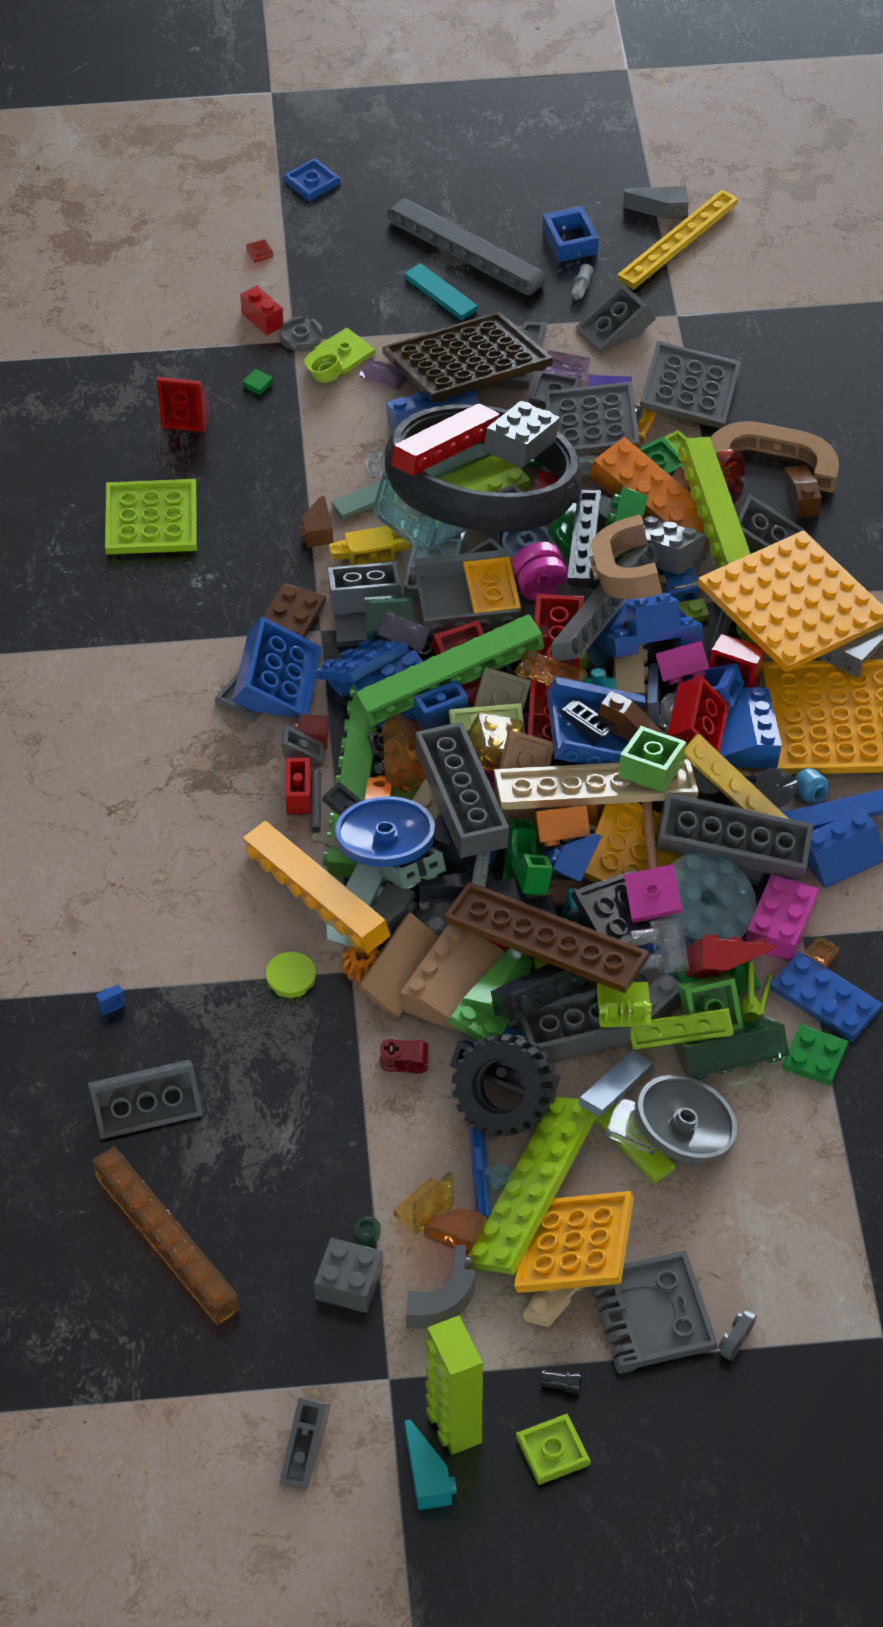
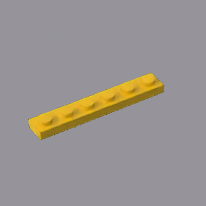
(728, 778)

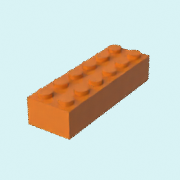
(630, 468)

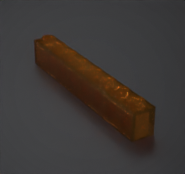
(166, 1235)

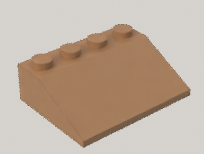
(448, 974)

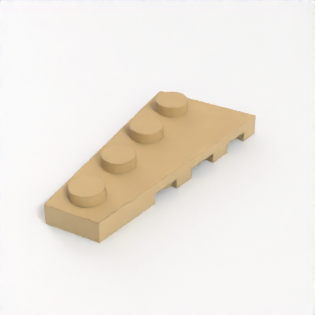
(548, 1305)

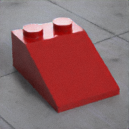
(182, 404)
(454, 637)

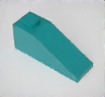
(429, 1472)

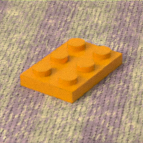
(491, 585)

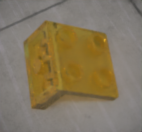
(426, 1202)

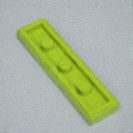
(683, 1029)
(652, 1166)

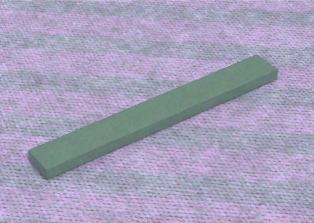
(364, 498)

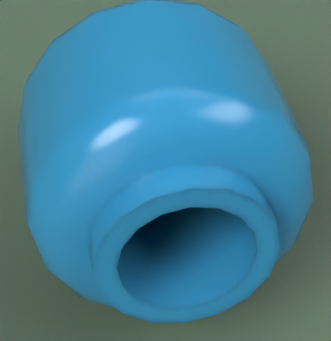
(811, 786)

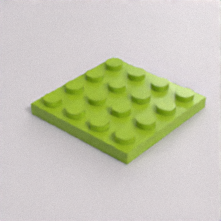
(151, 516)

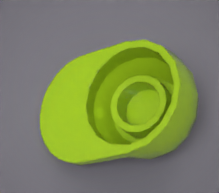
(324, 364)

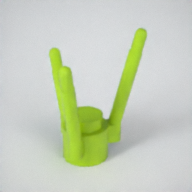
(750, 1007)

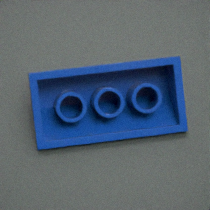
(404, 407)

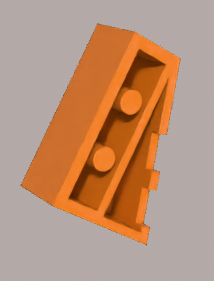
(561, 823)

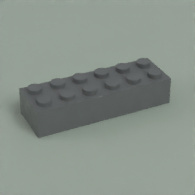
(461, 790)
(737, 834)

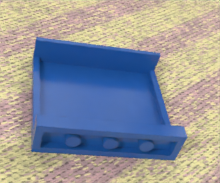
(567, 740)

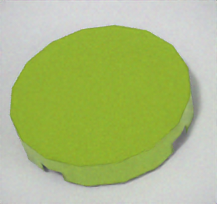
(290, 974)

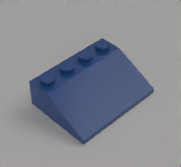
(276, 671)
(752, 731)

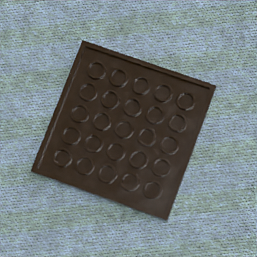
(467, 356)

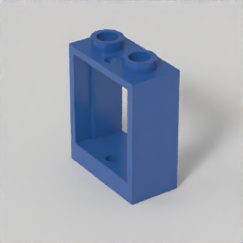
(569, 220)
(725, 680)

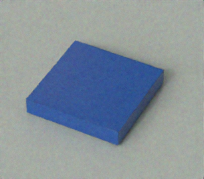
(311, 179)

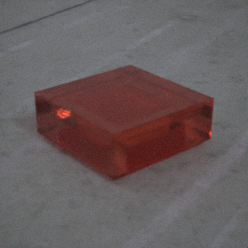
(259, 250)

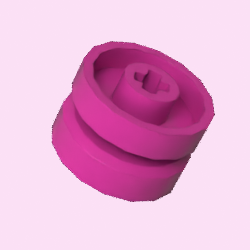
(538, 569)

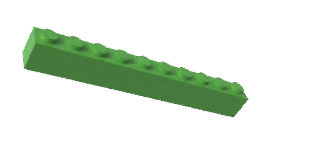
(355, 769)

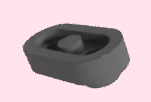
(742, 1327)

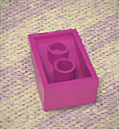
(682, 662)

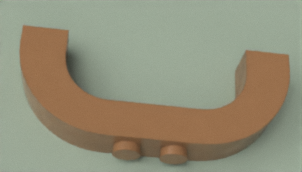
(784, 443)
(617, 580)

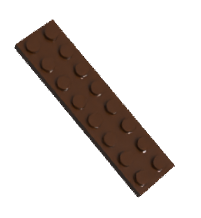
(547, 937)

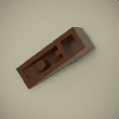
(803, 491)
(625, 716)

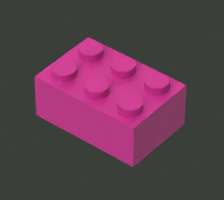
(783, 916)

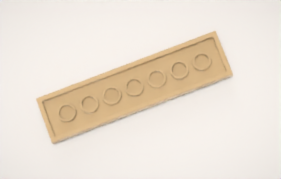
(581, 786)

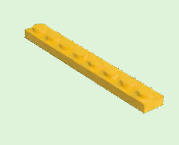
(677, 239)

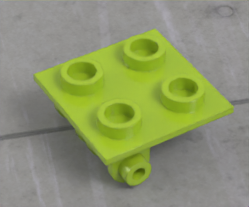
(623, 1009)

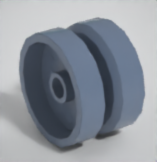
(517, 540)

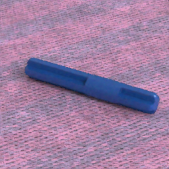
(479, 1163)

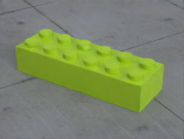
(454, 1385)

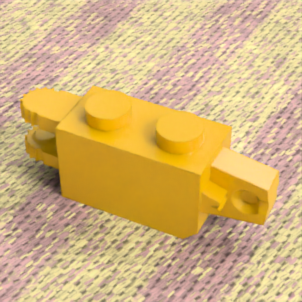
(369, 546)

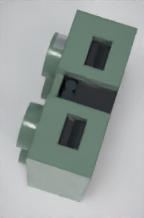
(409, 874)

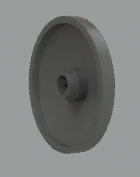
(685, 1119)

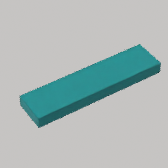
(441, 291)

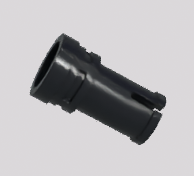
(565, 1381)

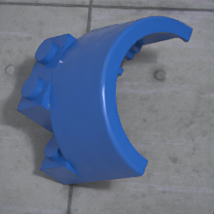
(649, 621)

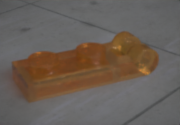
(547, 669)

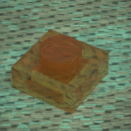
(822, 951)

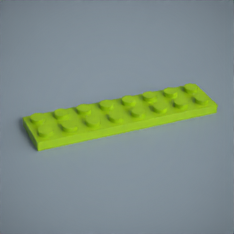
(532, 1187)

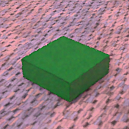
(258, 381)

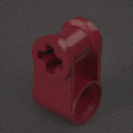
(406, 1056)

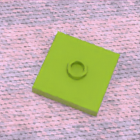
(350, 349)
(553, 1449)

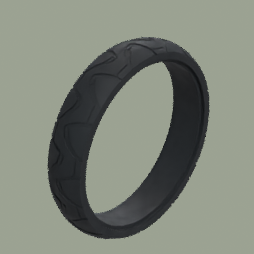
(483, 509)

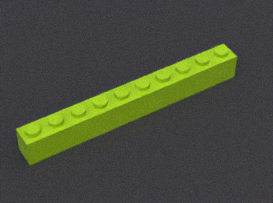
(713, 504)

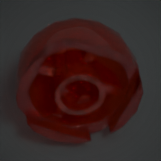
(732, 469)

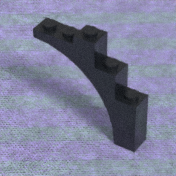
(448, 888)

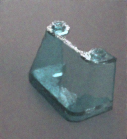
(409, 523)

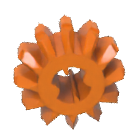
(357, 962)

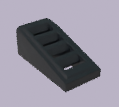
(593, 725)

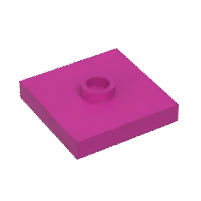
(653, 893)

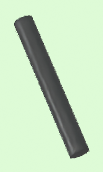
(316, 800)

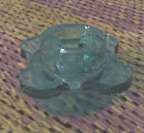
(498, 1176)

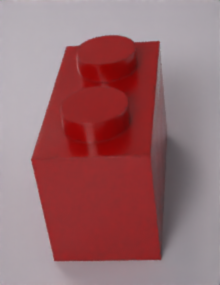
(261, 310)
(298, 786)

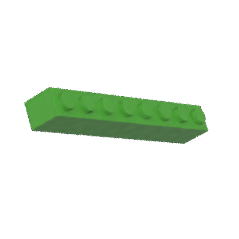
(459, 663)

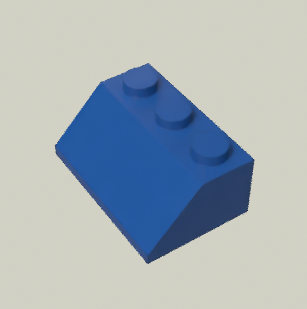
(844, 848)
(573, 856)

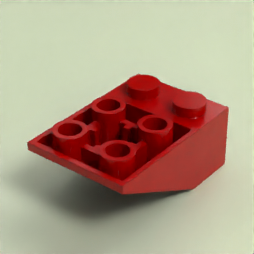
(715, 956)

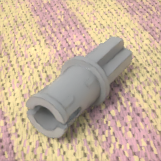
(582, 281)

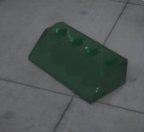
(754, 1043)

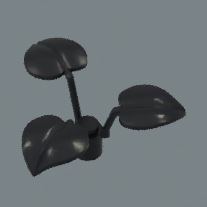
(772, 783)

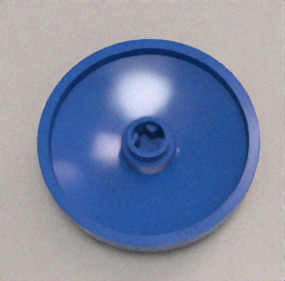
(385, 831)

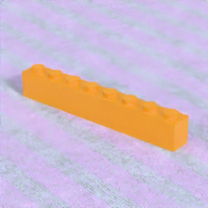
(316, 887)

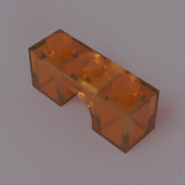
(400, 766)

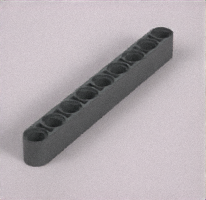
(466, 246)
(597, 611)

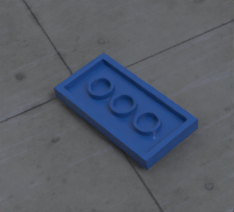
(826, 996)

